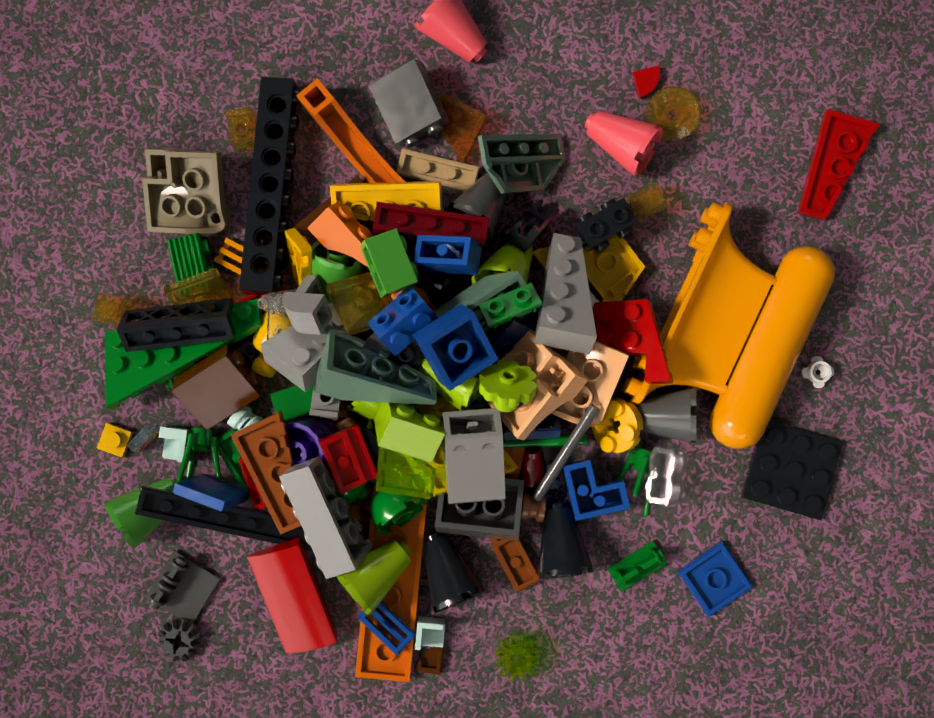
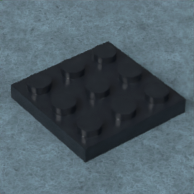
(792, 470)

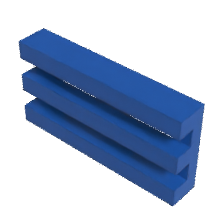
(381, 635)

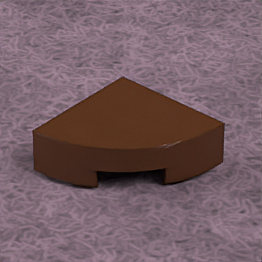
(430, 661)

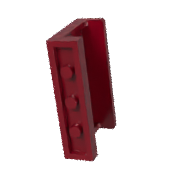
(421, 221)

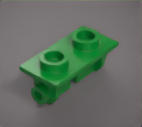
(511, 304)
(637, 565)

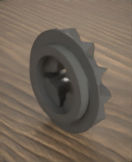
(190, 635)

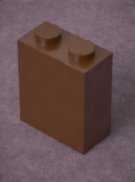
(217, 386)

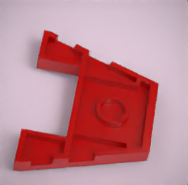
(633, 330)

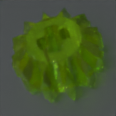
(517, 647)

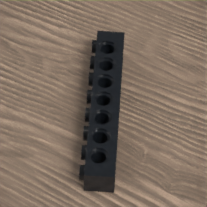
(272, 94)

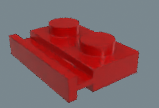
(348, 458)

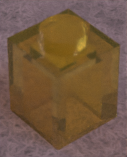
(646, 202)
(110, 309)

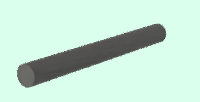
(565, 452)

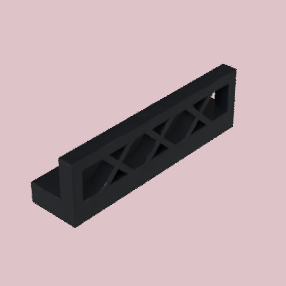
(177, 326)

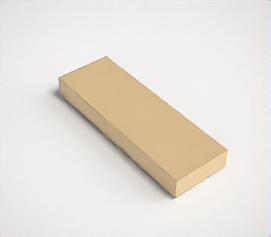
(432, 168)

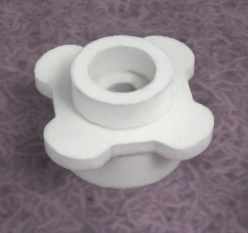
(825, 369)

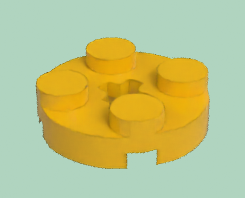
(629, 430)

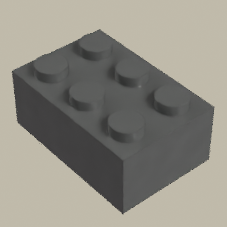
(485, 518)

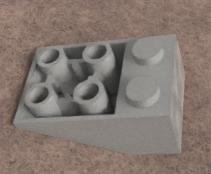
(473, 455)

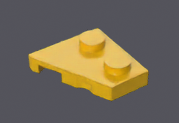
(299, 254)

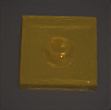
(199, 288)
(356, 301)

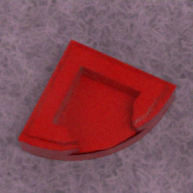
(646, 80)

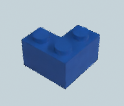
(589, 498)

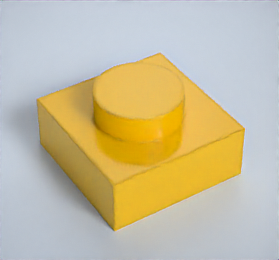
(115, 440)

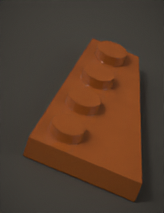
(268, 455)

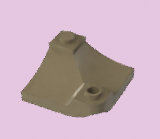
(184, 191)

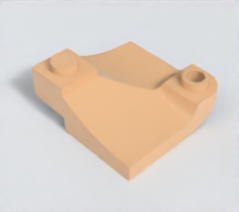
(603, 372)
(555, 380)

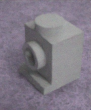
(324, 409)

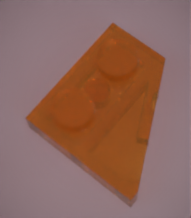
(463, 127)

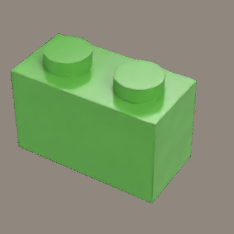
(389, 263)

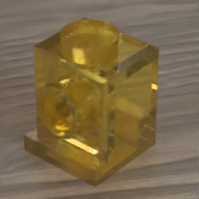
(237, 118)

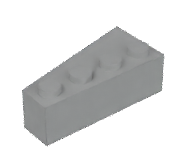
(566, 312)

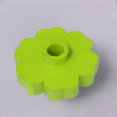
(507, 384)

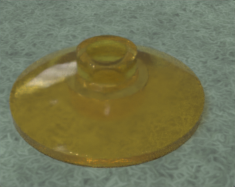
(682, 104)

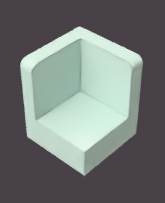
(174, 442)
(430, 632)

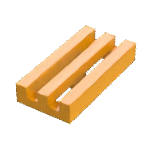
(224, 251)

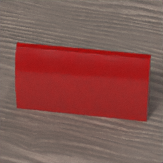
(293, 597)

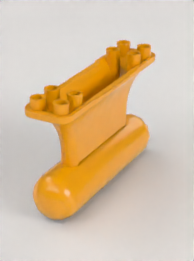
(738, 328)

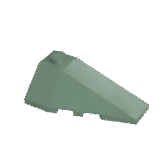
(359, 374)

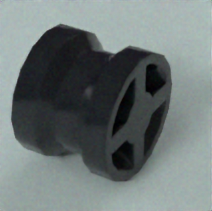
(250, 355)

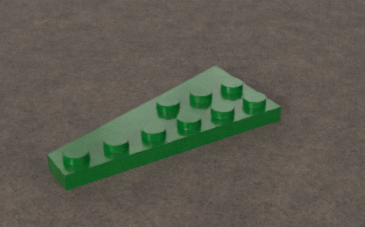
(134, 371)

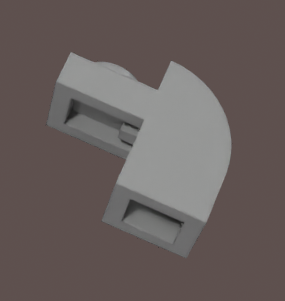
(308, 307)

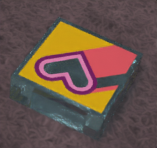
(143, 438)

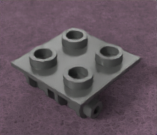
(182, 587)

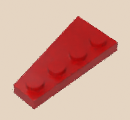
(836, 152)

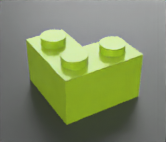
(407, 431)

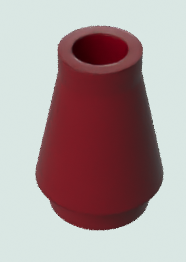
(533, 467)

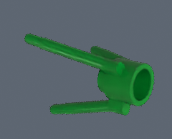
(198, 441)
(641, 464)

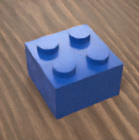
(455, 346)

